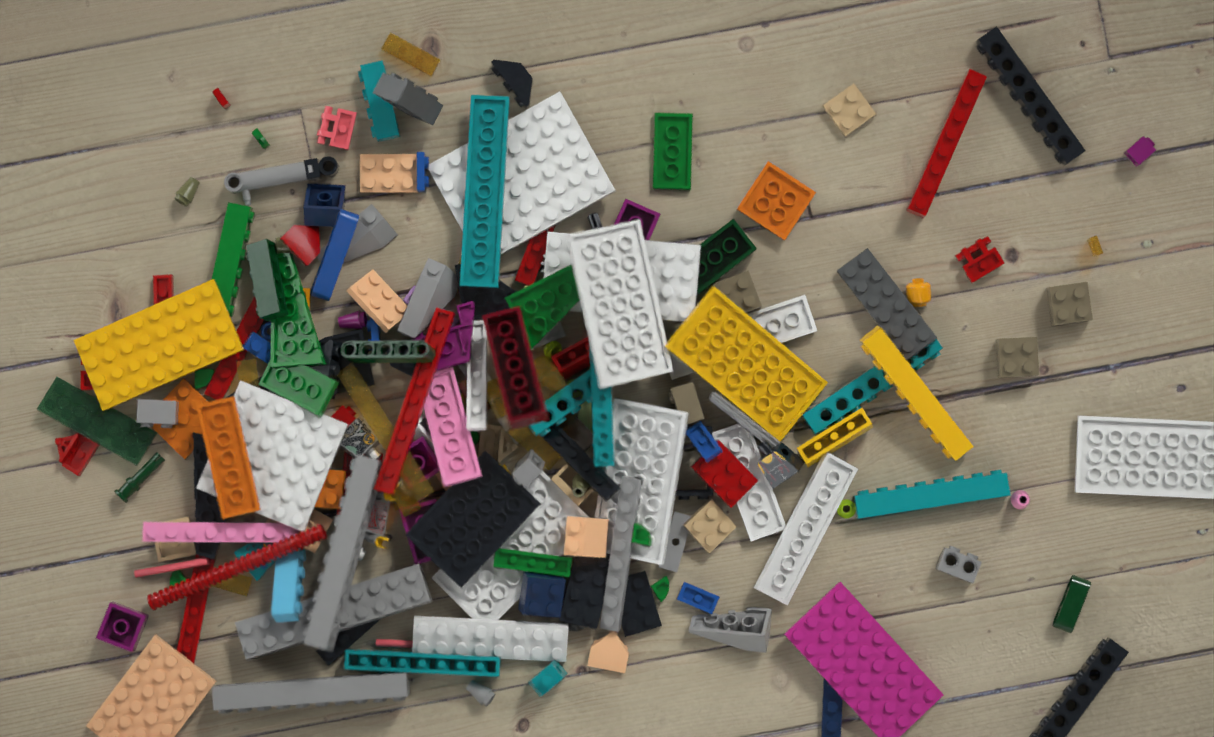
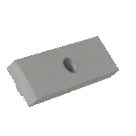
(673, 552)

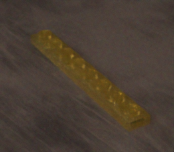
(382, 428)

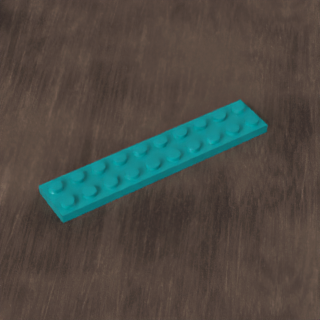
(484, 191)

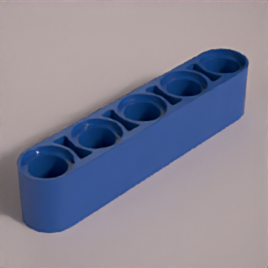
(334, 255)

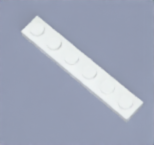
(477, 380)

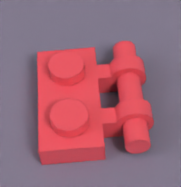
(342, 128)

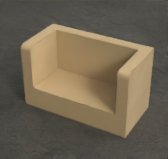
(563, 480)

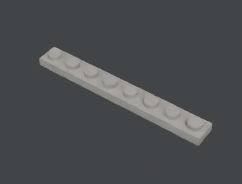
(620, 553)

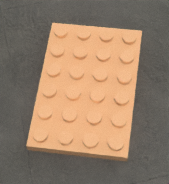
(153, 695)

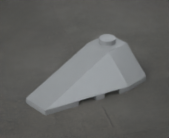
(370, 235)
(434, 289)
(742, 629)

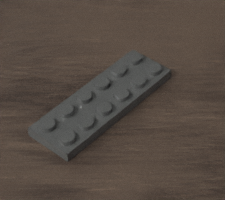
(887, 304)

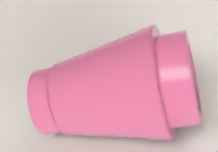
(1015, 499)

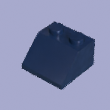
(323, 204)

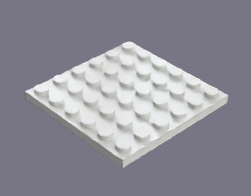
(287, 454)

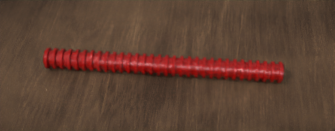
(235, 567)

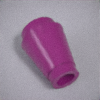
(354, 320)

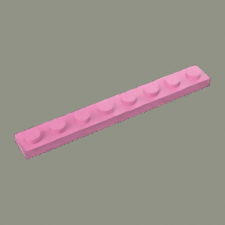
(216, 532)

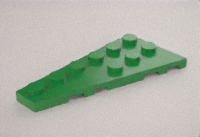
(546, 302)
(294, 333)

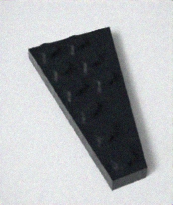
(206, 504)

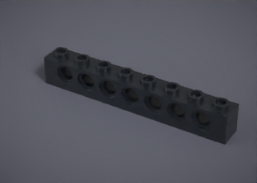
(1052, 116)
(1105, 671)

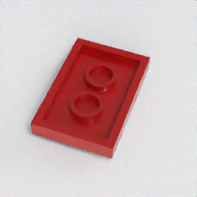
(725, 475)

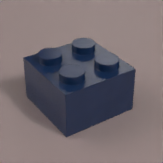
(541, 594)

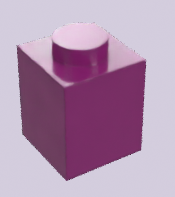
(1140, 150)

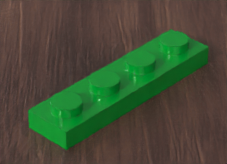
(532, 562)

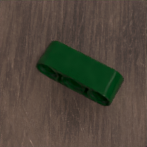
(1071, 604)

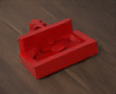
(303, 242)
(75, 452)

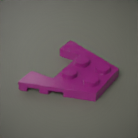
(459, 341)

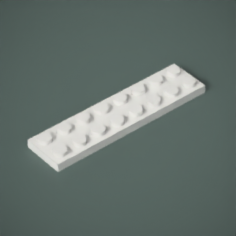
(783, 321)
(806, 528)
(491, 638)

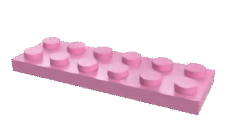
(449, 430)

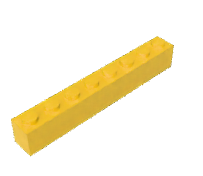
(916, 393)

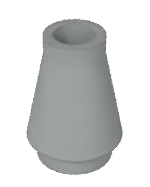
(481, 693)

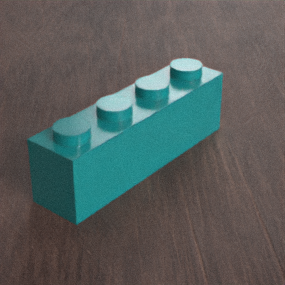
(380, 111)

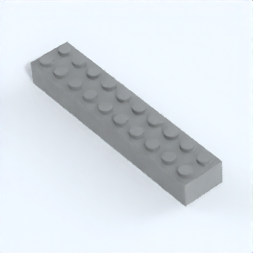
(343, 555)
(365, 603)
(310, 690)

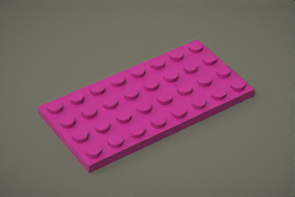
(863, 663)

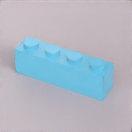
(288, 587)

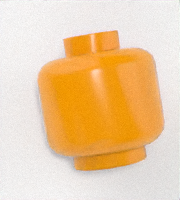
(918, 292)

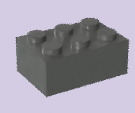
(408, 98)

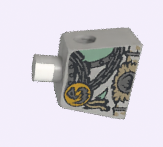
(360, 440)

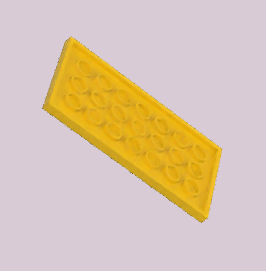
(158, 345)
(746, 363)

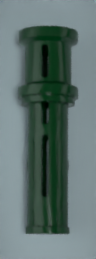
(133, 484)

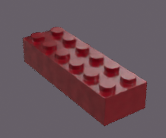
(515, 368)

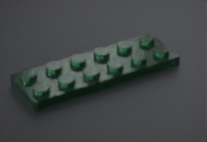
(106, 428)

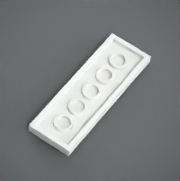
(759, 505)

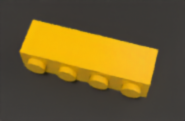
(835, 437)

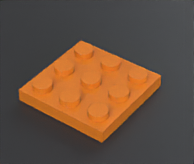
(776, 200)
(181, 435)

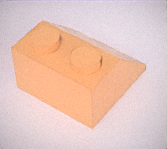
(586, 537)

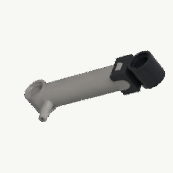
(278, 175)

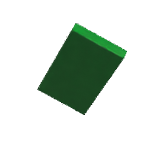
(672, 151)
(300, 385)

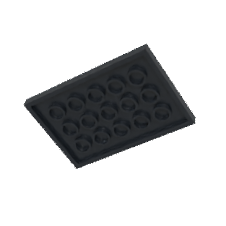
(473, 520)

